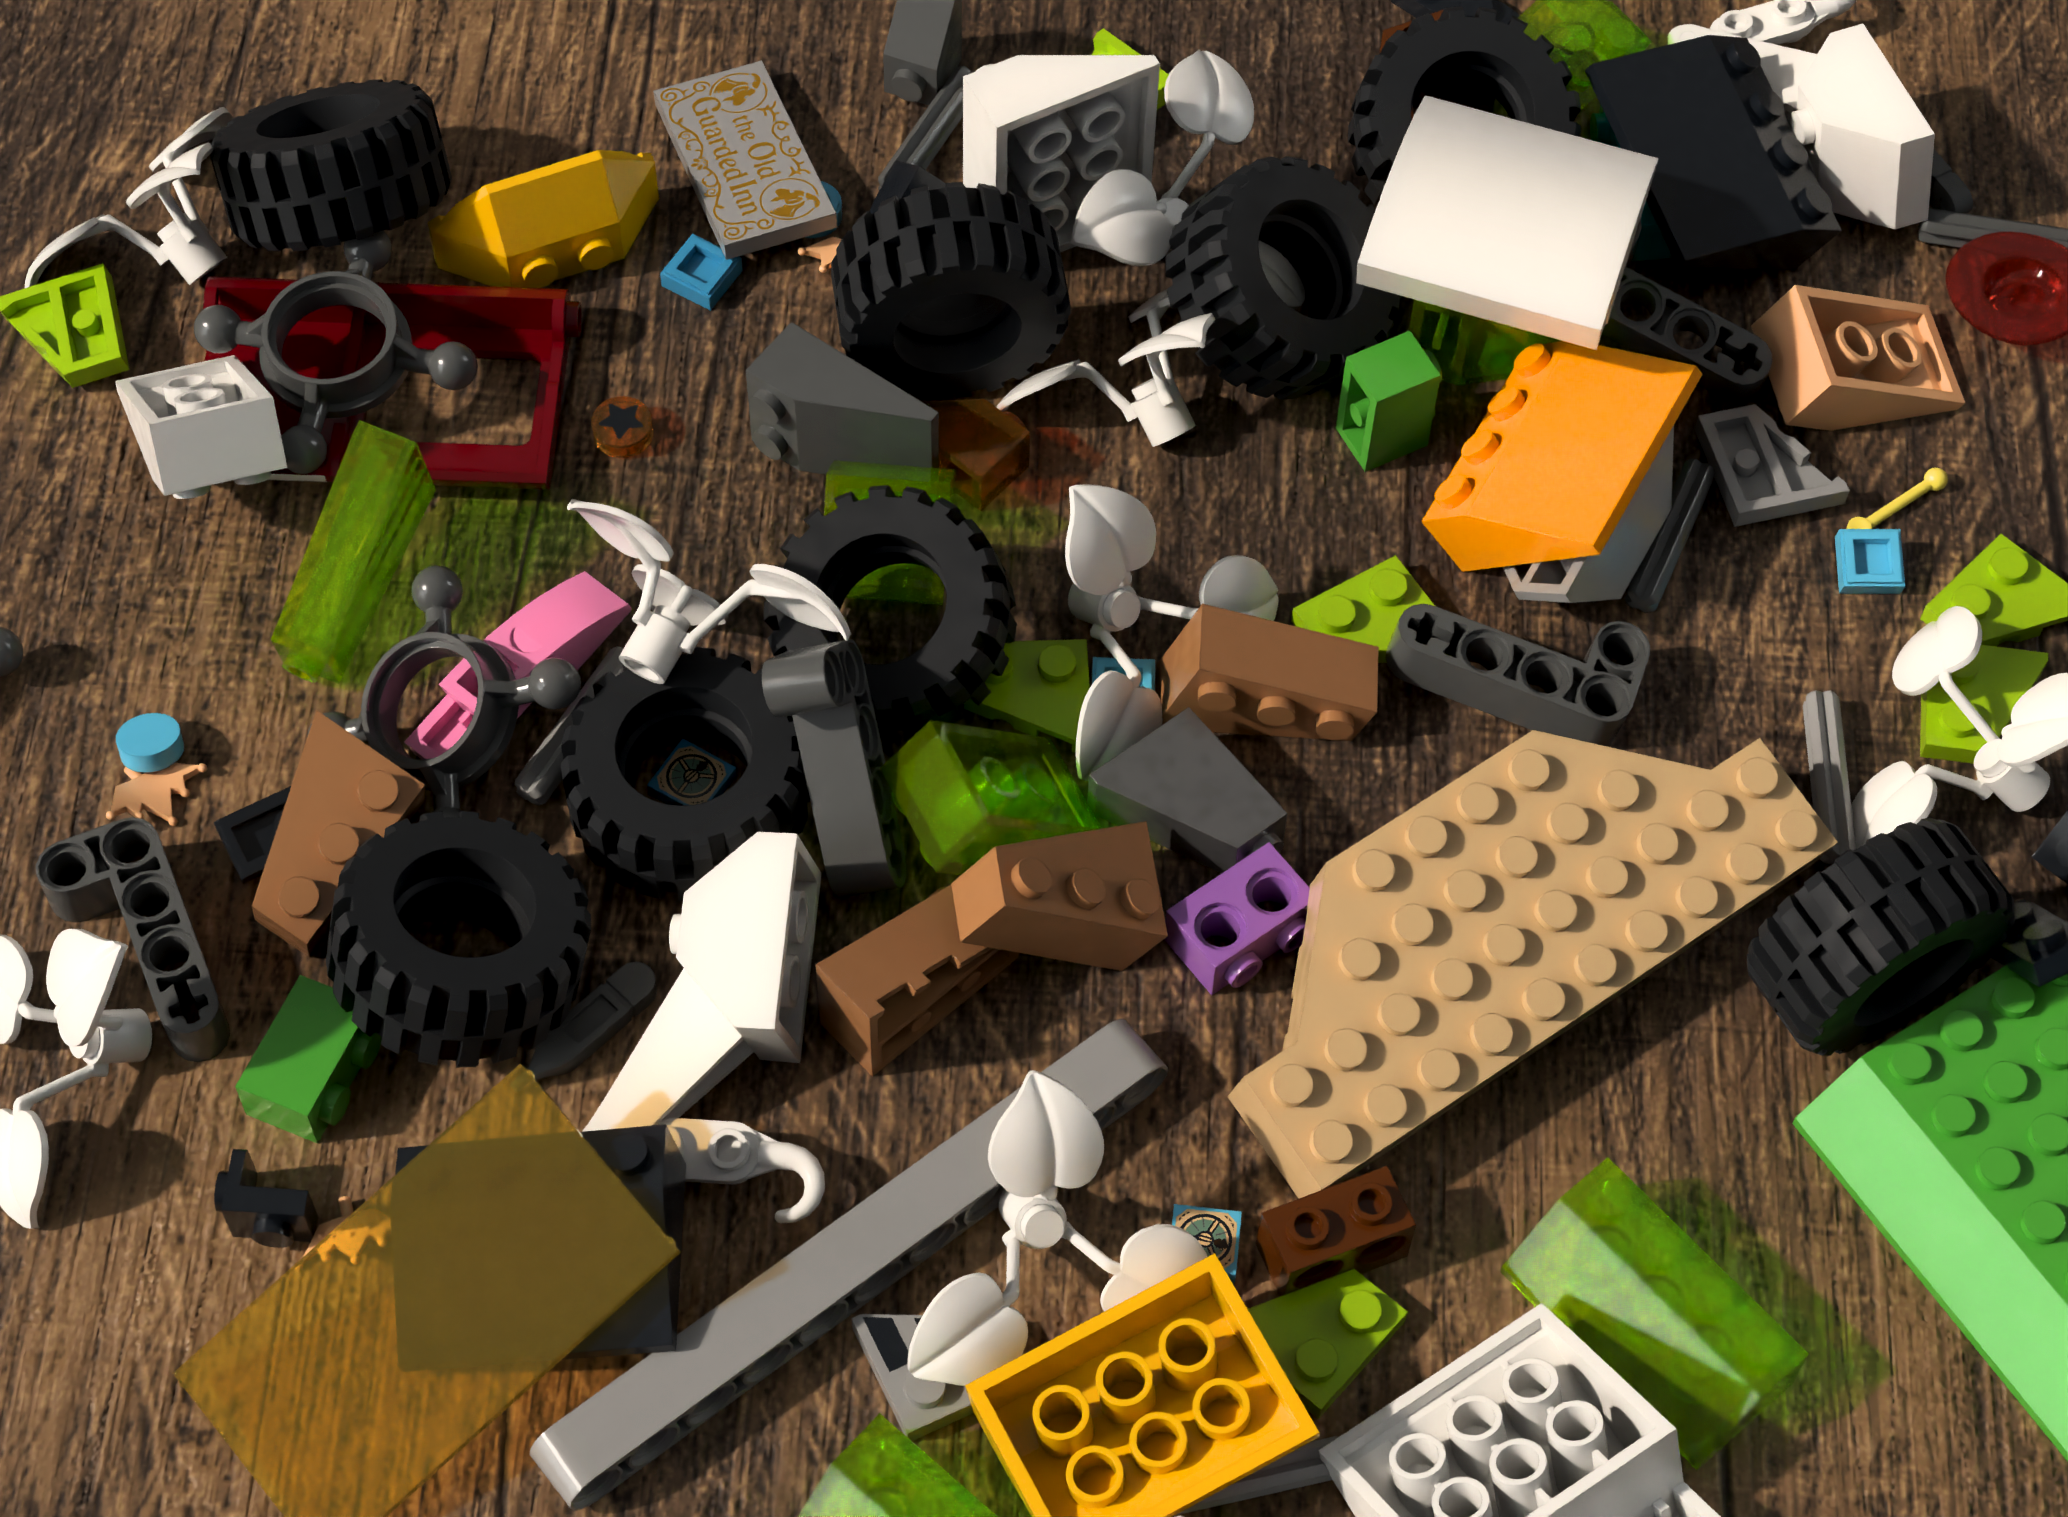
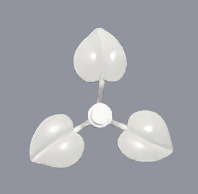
(1122, 209)
(186, 237)
(1158, 399)
(1104, 542)
(676, 606)
(2002, 765)
(79, 984)
(1037, 1146)

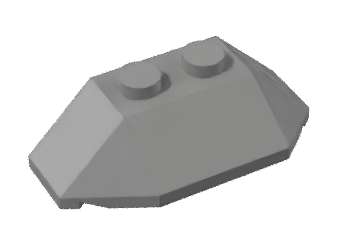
(1609, 573)

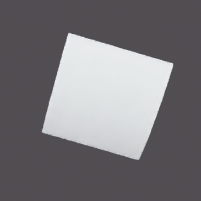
(1507, 221)
(1516, 1432)

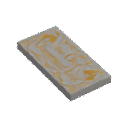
(745, 160)

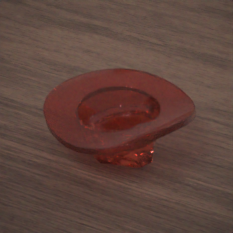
(2012, 287)

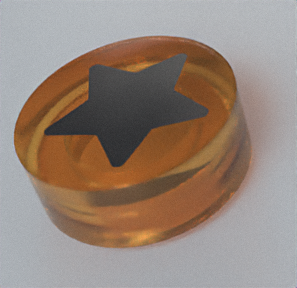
(622, 427)

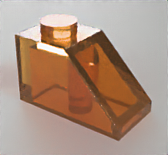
(982, 446)

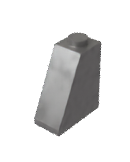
(1189, 794)

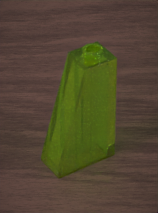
(352, 552)

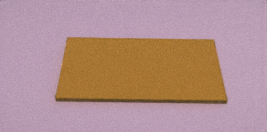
(427, 1310)

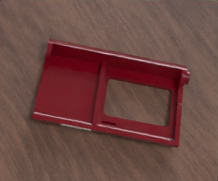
(485, 318)

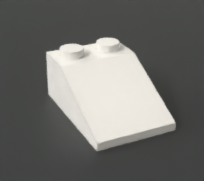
(203, 426)

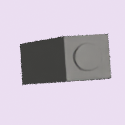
(922, 48)

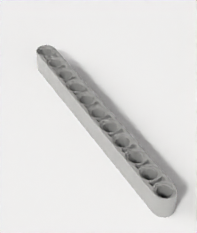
(817, 1285)

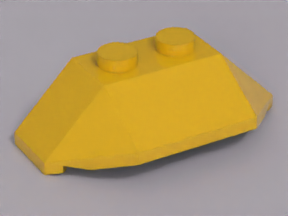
(548, 221)

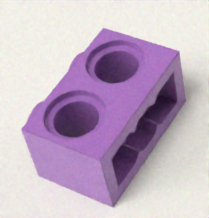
(1230, 910)

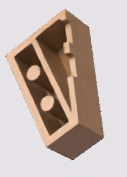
(1268, 678)
(333, 806)
(1066, 897)
(902, 981)

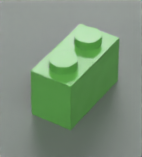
(1388, 400)
(306, 1063)

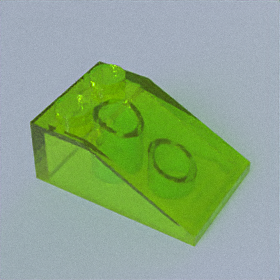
(982, 791)

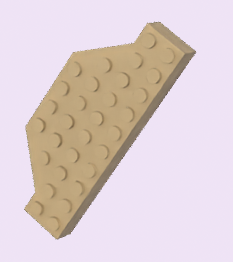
(1503, 925)

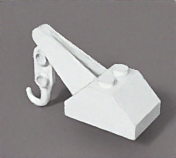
(1843, 106)
(741, 992)

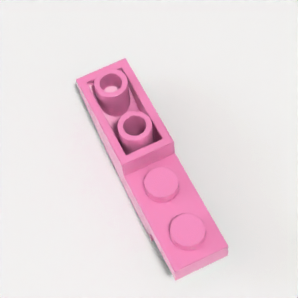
(559, 624)

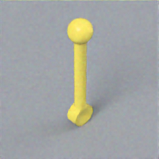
(1934, 479)

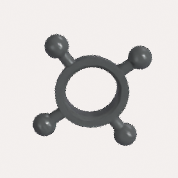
(305, 448)
(551, 684)

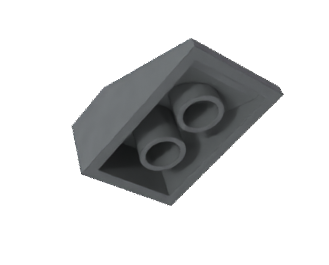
(825, 407)

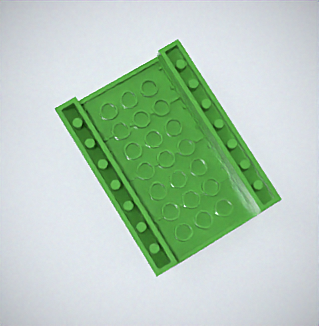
(1964, 1169)

